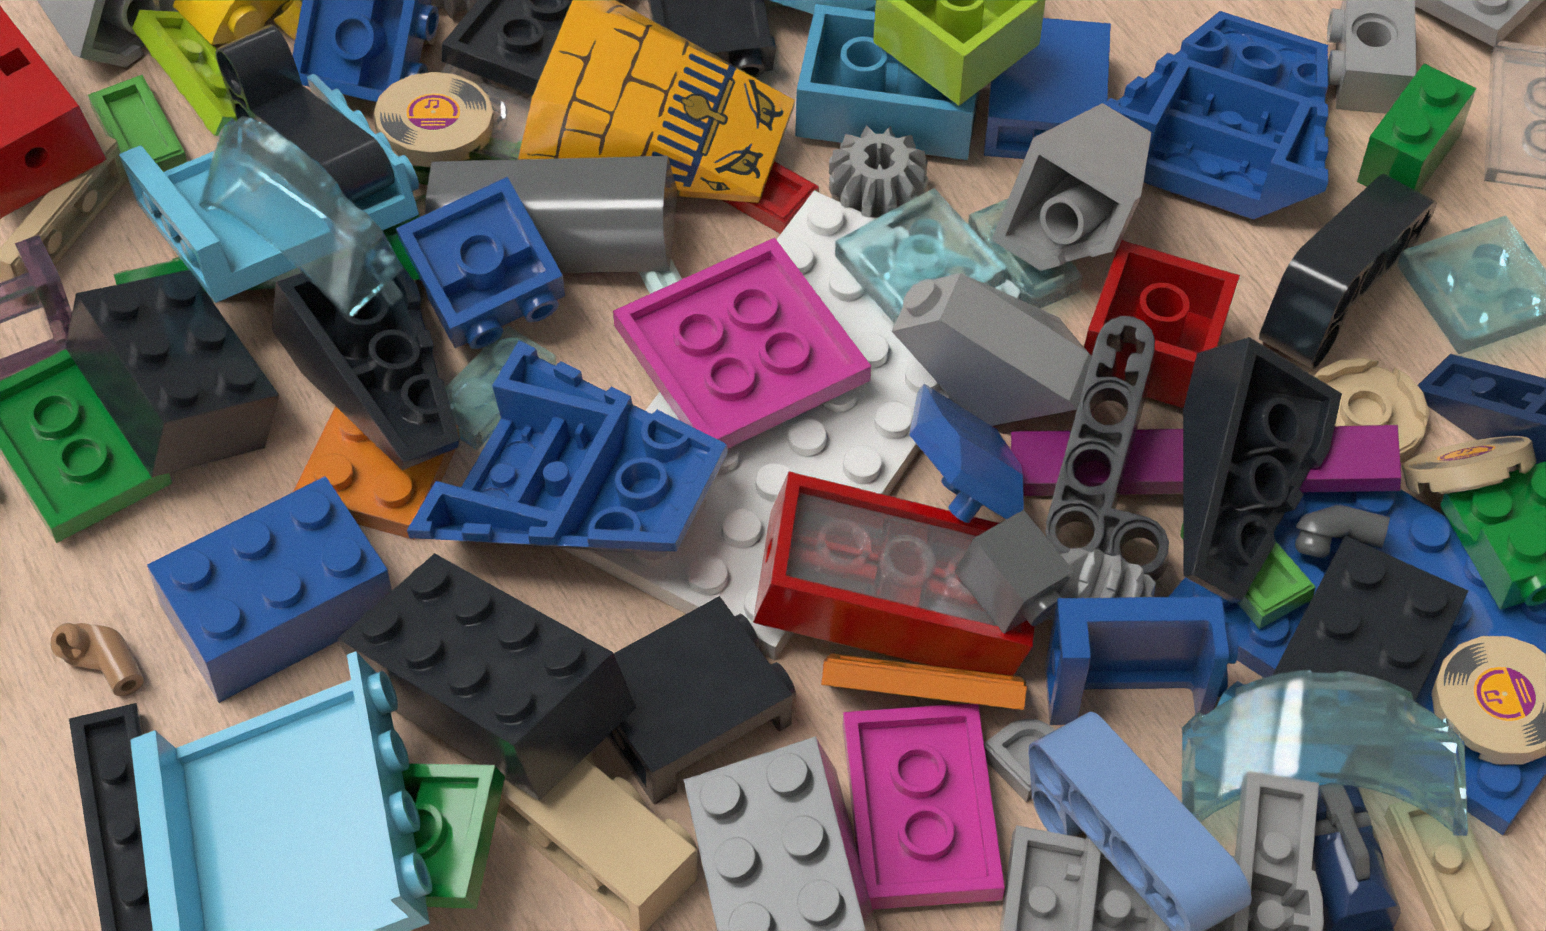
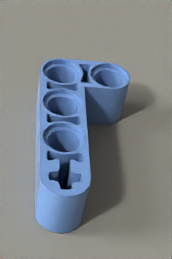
(1098, 786)

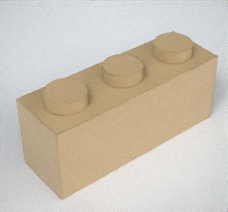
(606, 842)

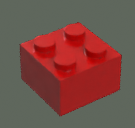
(1177, 301)

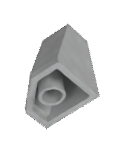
(101, 27)
(1075, 189)
(992, 349)

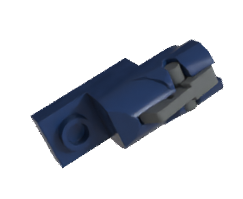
(1351, 864)

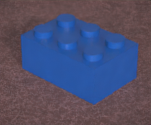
(270, 587)

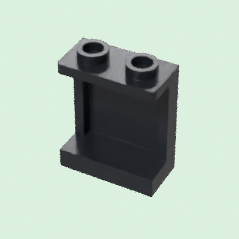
(726, 28)
(694, 693)

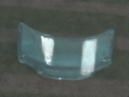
(299, 212)
(1330, 732)

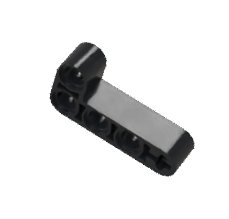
(268, 88)
(1342, 266)
(1110, 446)

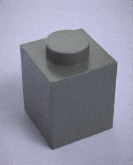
(1014, 572)

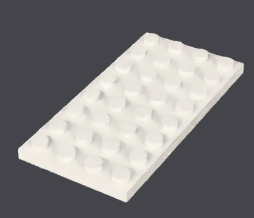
(847, 440)

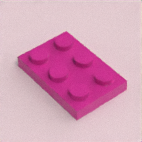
(922, 806)

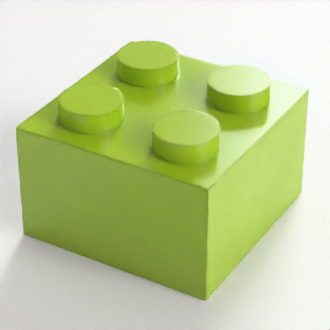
(958, 42)

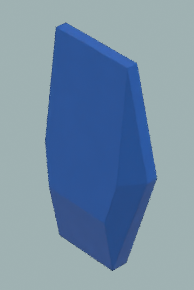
(968, 455)

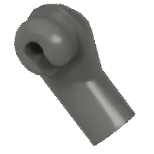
(1337, 521)

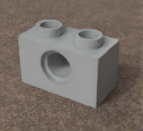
(1372, 53)

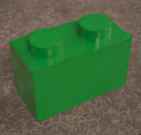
(1418, 129)

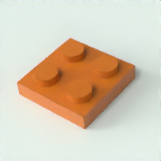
(368, 480)

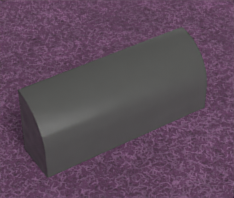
(587, 210)

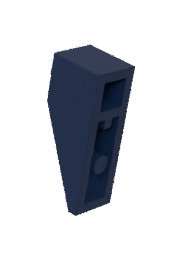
(1489, 400)

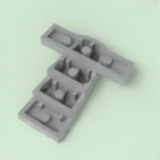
(1072, 886)

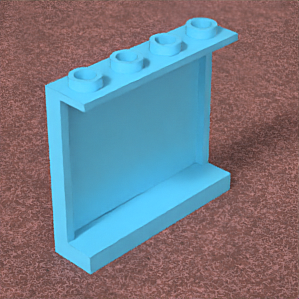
(221, 249)
(286, 819)

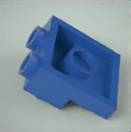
(363, 43)
(483, 264)

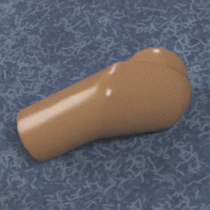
(101, 650)

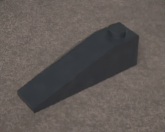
(371, 364)
(1247, 447)

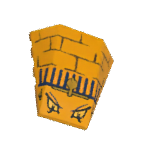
(642, 91)

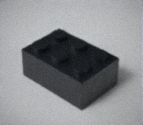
(171, 372)

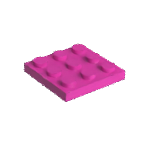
(742, 345)

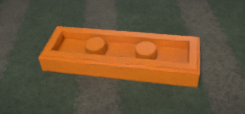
(924, 681)

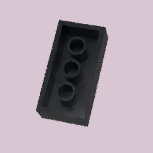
(492, 674)

